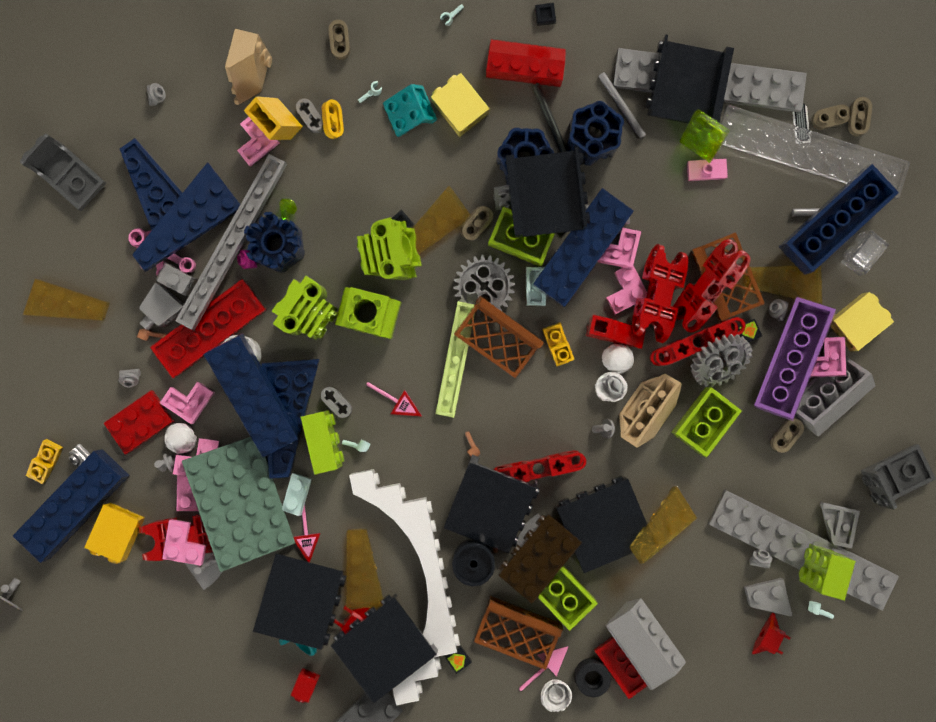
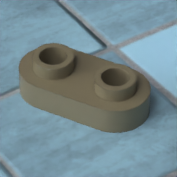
(339, 40)
(832, 117)
(860, 118)
(478, 225)
(788, 437)

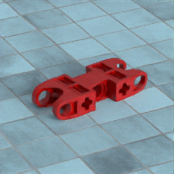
(711, 285)
(656, 307)
(686, 344)
(549, 469)
(159, 529)

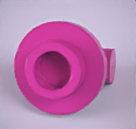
(244, 261)

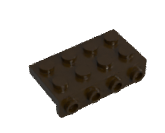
(538, 557)

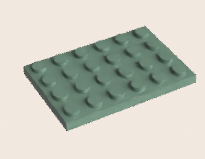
(238, 503)

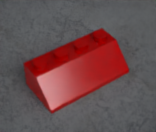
(526, 63)

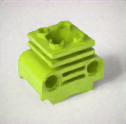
(389, 250)
(308, 312)
(384, 321)

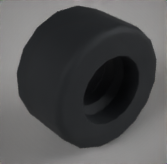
(599, 687)

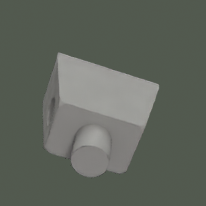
(176, 279)
(160, 307)

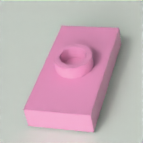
(703, 170)

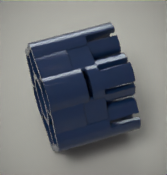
(601, 117)
(522, 140)
(262, 234)

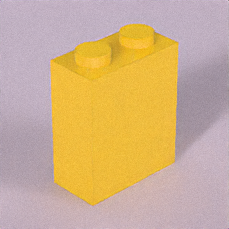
(273, 118)
(114, 533)

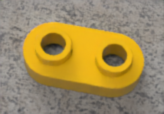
(332, 120)

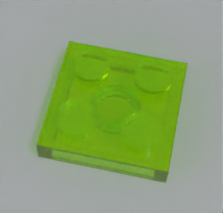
(704, 135)

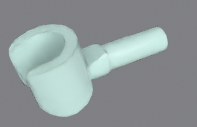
(451, 15)
(372, 91)
(363, 446)
(815, 608)

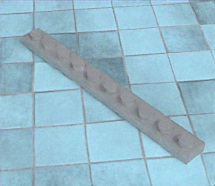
(231, 242)

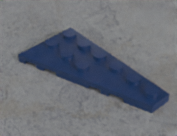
(151, 183)
(194, 213)
(293, 385)

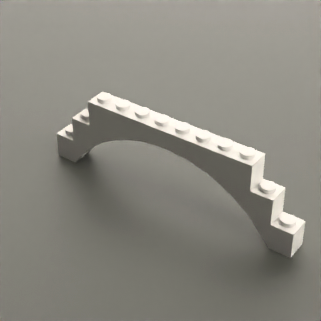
(416, 523)

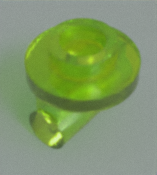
(286, 207)

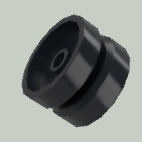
(473, 574)

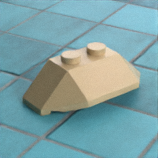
(648, 409)

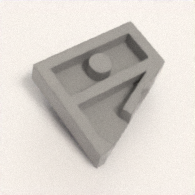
(840, 524)
(769, 596)

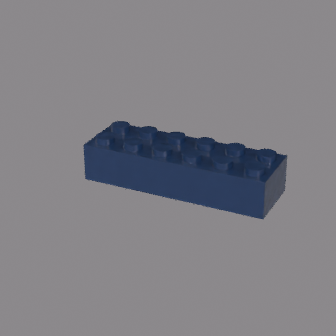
(838, 219)
(583, 249)
(252, 395)
(71, 505)

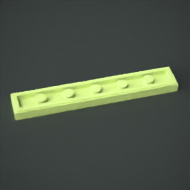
(454, 363)

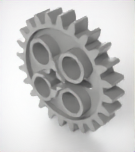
(496, 272)
(709, 365)

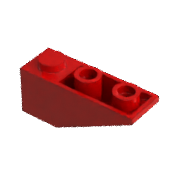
(613, 331)

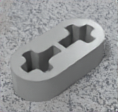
(307, 118)
(333, 405)

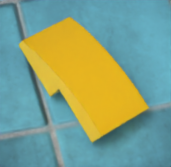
(558, 344)
(45, 461)

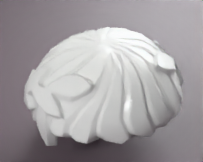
(618, 358)
(611, 387)
(180, 438)
(556, 695)

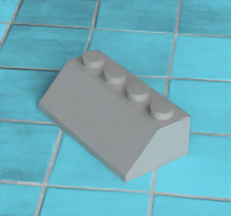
(831, 397)
(645, 643)

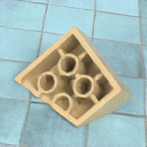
(247, 65)

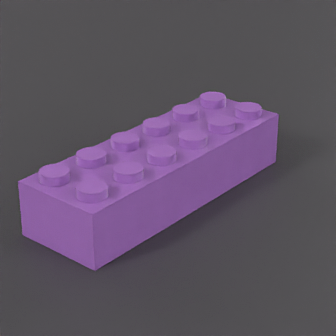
(794, 358)

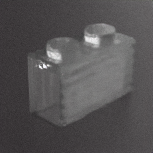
(864, 252)

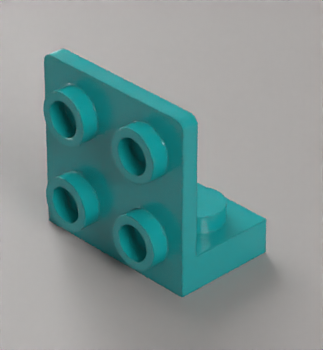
(409, 109)

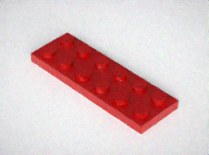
(220, 321)

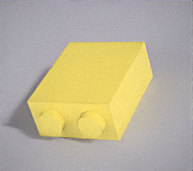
(459, 104)
(861, 321)

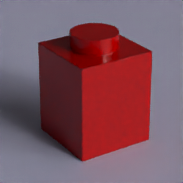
(305, 686)

